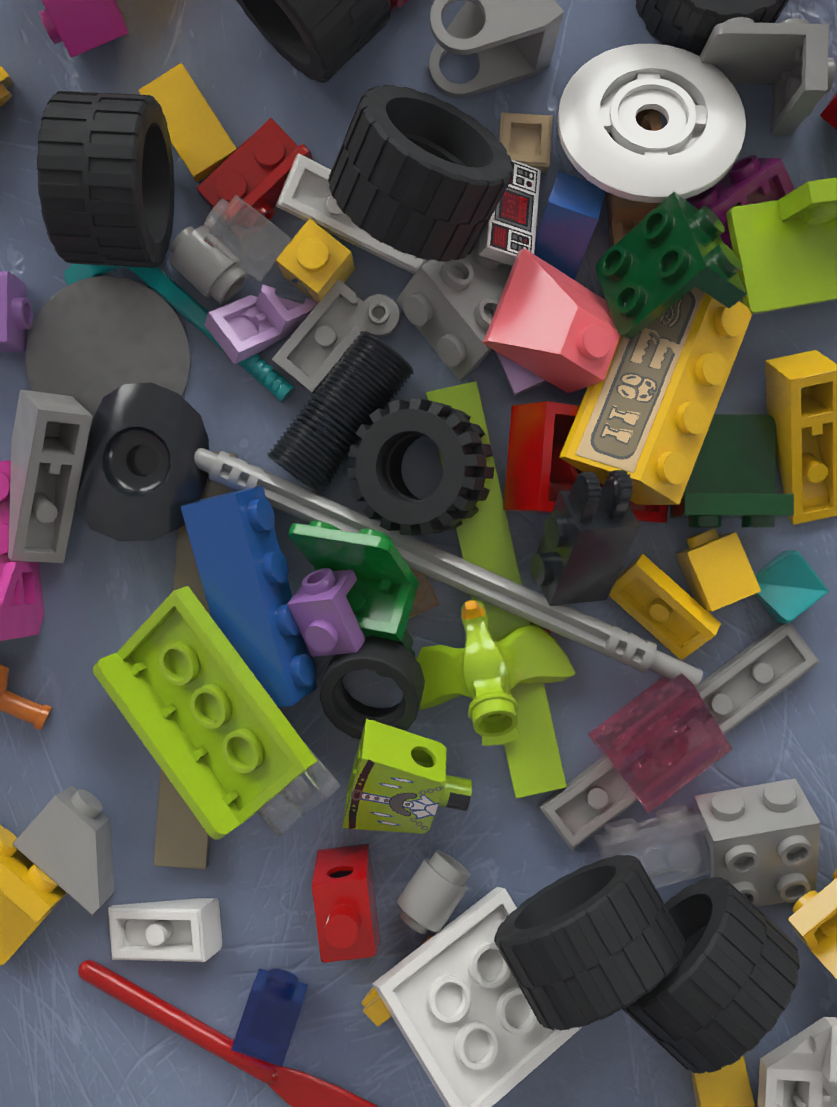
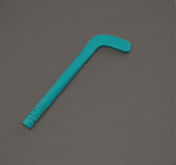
(193, 312)

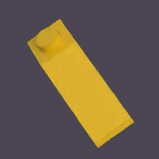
(804, 407)

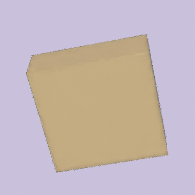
(527, 138)

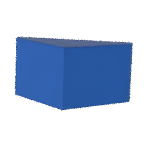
(568, 223)

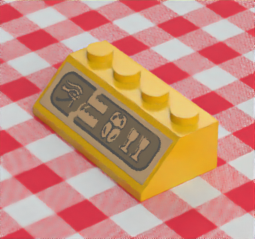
(659, 398)

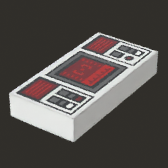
(514, 218)

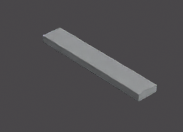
(731, 697)

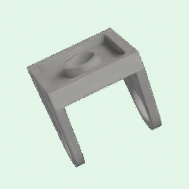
(506, 37)

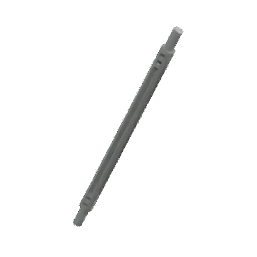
(451, 570)

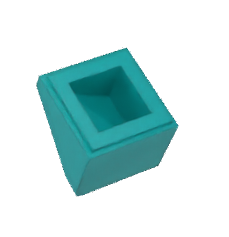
(788, 586)

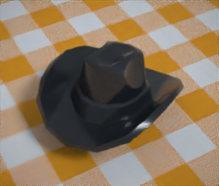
(141, 463)

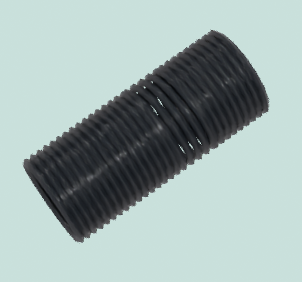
(356, 388)

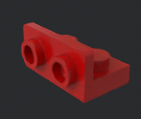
(255, 170)

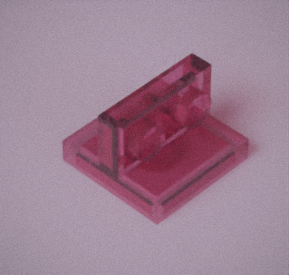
(661, 740)

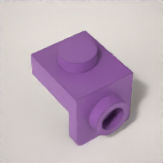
(325, 613)

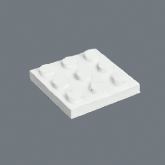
(467, 1010)

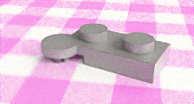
(331, 330)

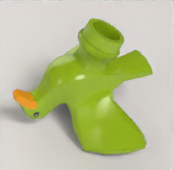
(489, 671)

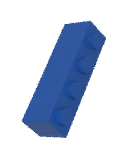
(250, 589)

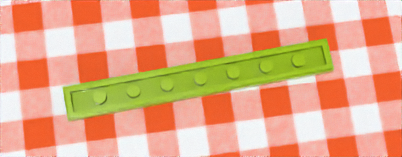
(487, 543)

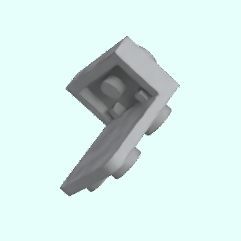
(781, 54)
(455, 306)
(763, 840)

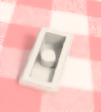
(166, 930)

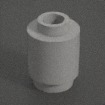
(206, 266)
(433, 893)

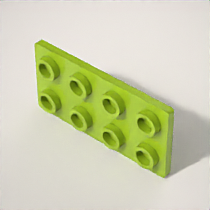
(788, 248)

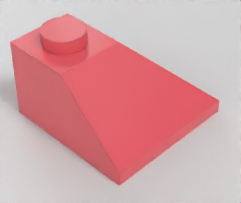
(553, 325)

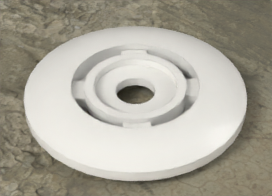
(643, 165)

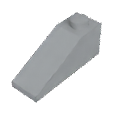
(45, 474)

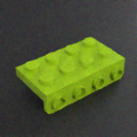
(203, 715)

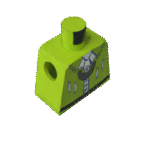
(400, 782)

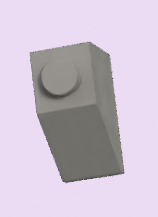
(73, 846)

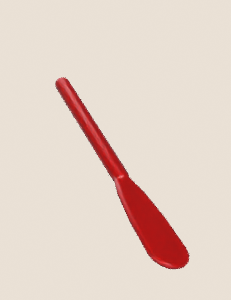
(291, 1085)

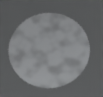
(105, 337)

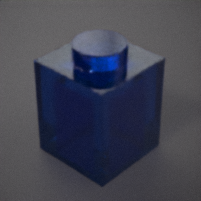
(270, 1016)

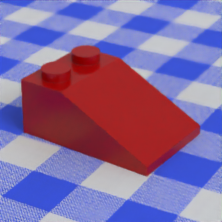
(534, 465)

